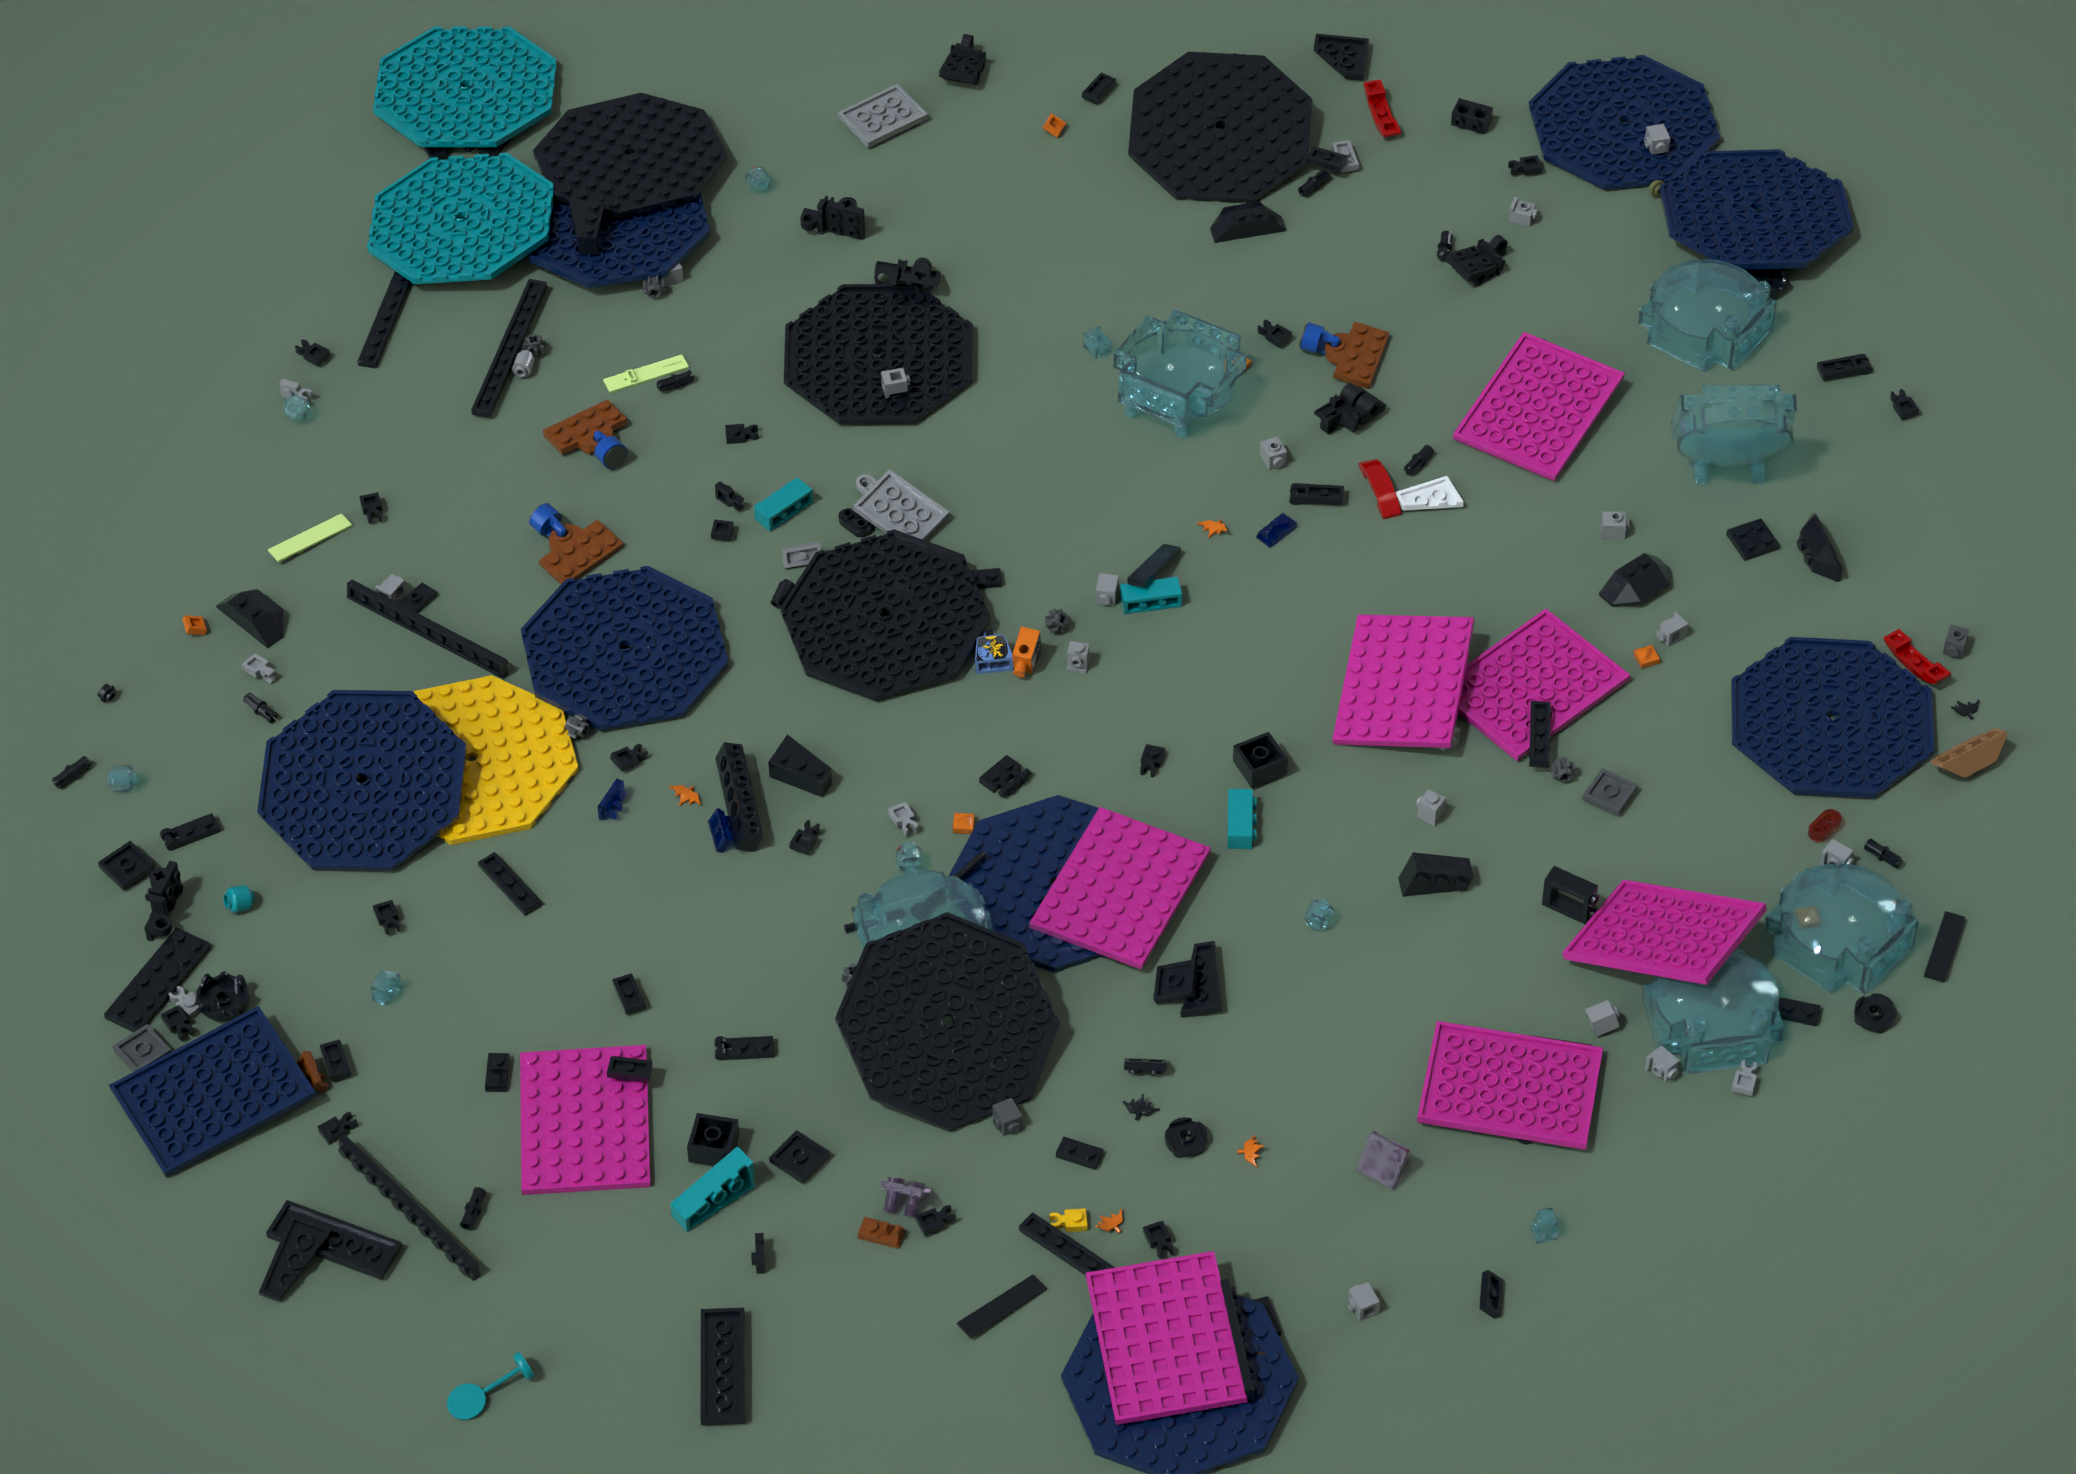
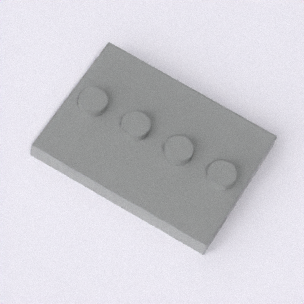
(882, 115)
(900, 506)

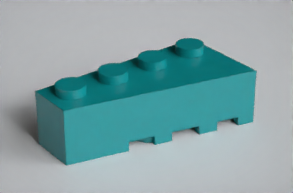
(714, 1190)

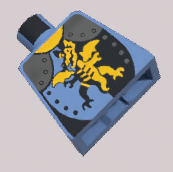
(993, 653)

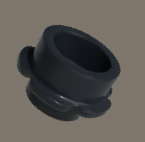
(106, 693)

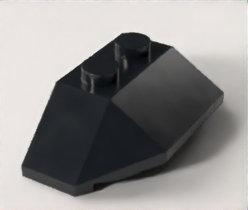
(1245, 222)
(1818, 550)
(1636, 581)
(255, 615)

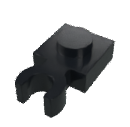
(1527, 165)
(1275, 334)
(315, 354)
(1904, 406)
(737, 433)
(726, 495)
(371, 506)
(628, 758)
(1151, 758)
(805, 840)
(387, 915)
(177, 1021)
(335, 1128)
(933, 1221)
(1159, 1237)
(758, 1256)

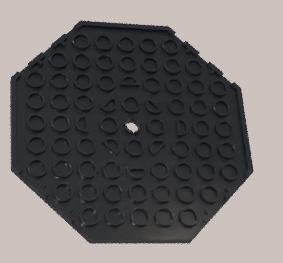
(1191, 158)
(593, 159)
(835, 362)
(839, 622)
(938, 1070)

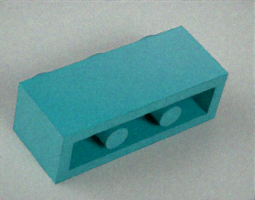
(783, 504)
(1155, 596)
(1241, 818)

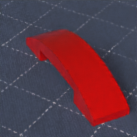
(1380, 109)
(1382, 488)
(1913, 660)

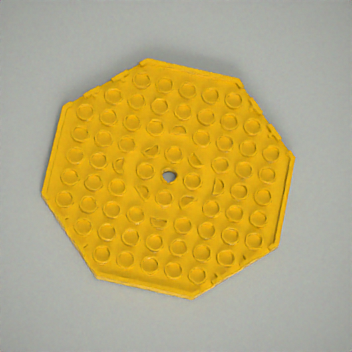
(518, 751)

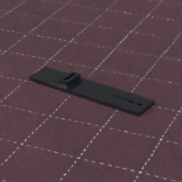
(1001, 1306)

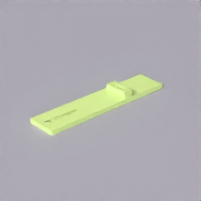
(645, 373)
(310, 538)

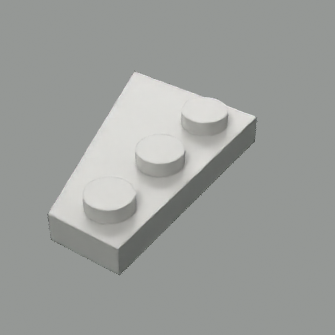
(1430, 495)

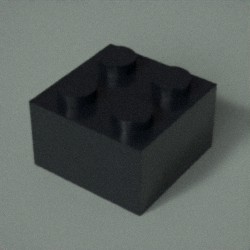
(1260, 759)
(712, 1139)

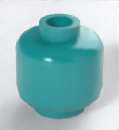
(239, 898)

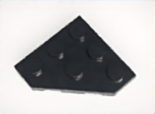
(1343, 53)

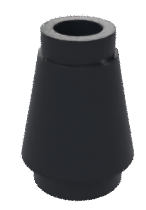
(781, 593)

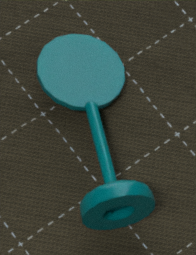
(469, 1399)

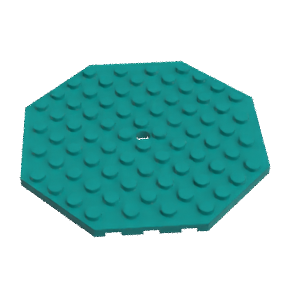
(424, 95)
(419, 227)

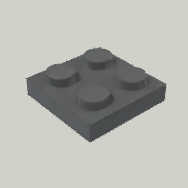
(1610, 791)
(141, 1048)

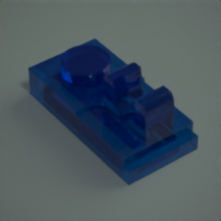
(1276, 530)
(611, 801)
(720, 830)

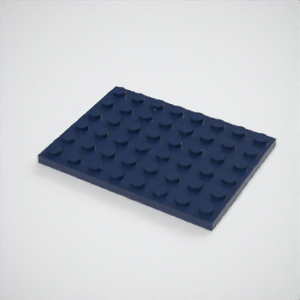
(212, 1091)

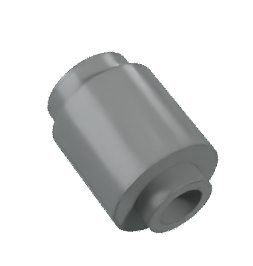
(523, 364)

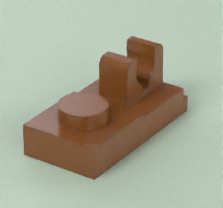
(309, 1068)
(881, 1232)

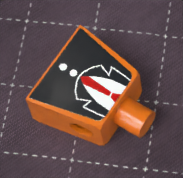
(1026, 651)

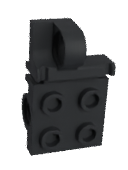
(964, 62)
(839, 218)
(1481, 261)
(909, 274)
(1350, 409)
(162, 896)

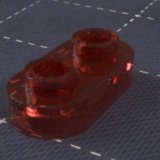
(1821, 827)

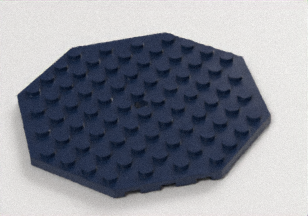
(1582, 115)
(1796, 217)
(629, 247)
(578, 639)
(1785, 725)
(314, 789)
(1022, 859)
(1190, 1440)

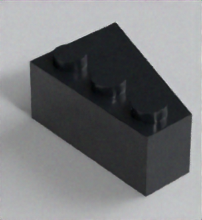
(799, 768)

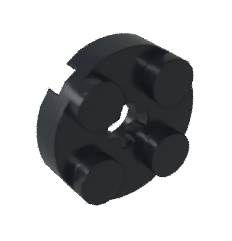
(1871, 1022)
(1189, 1147)

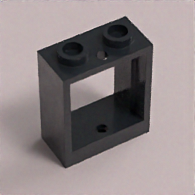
(1562, 880)

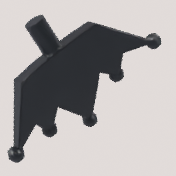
(1964, 709)
(1140, 1108)

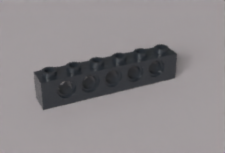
(739, 797)

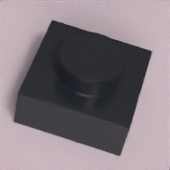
(722, 530)

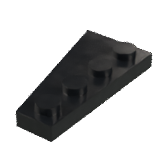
(1207, 993)
(294, 1252)

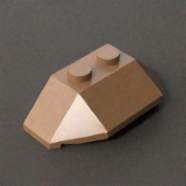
(1972, 754)

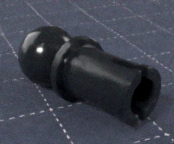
(1445, 245)

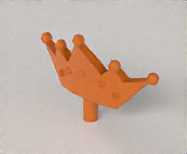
(1213, 527)
(686, 794)
(1250, 1149)
(1111, 1223)

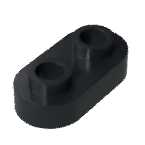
(852, 522)

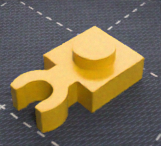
(1073, 1220)

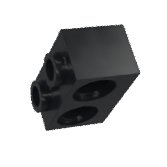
(1471, 116)

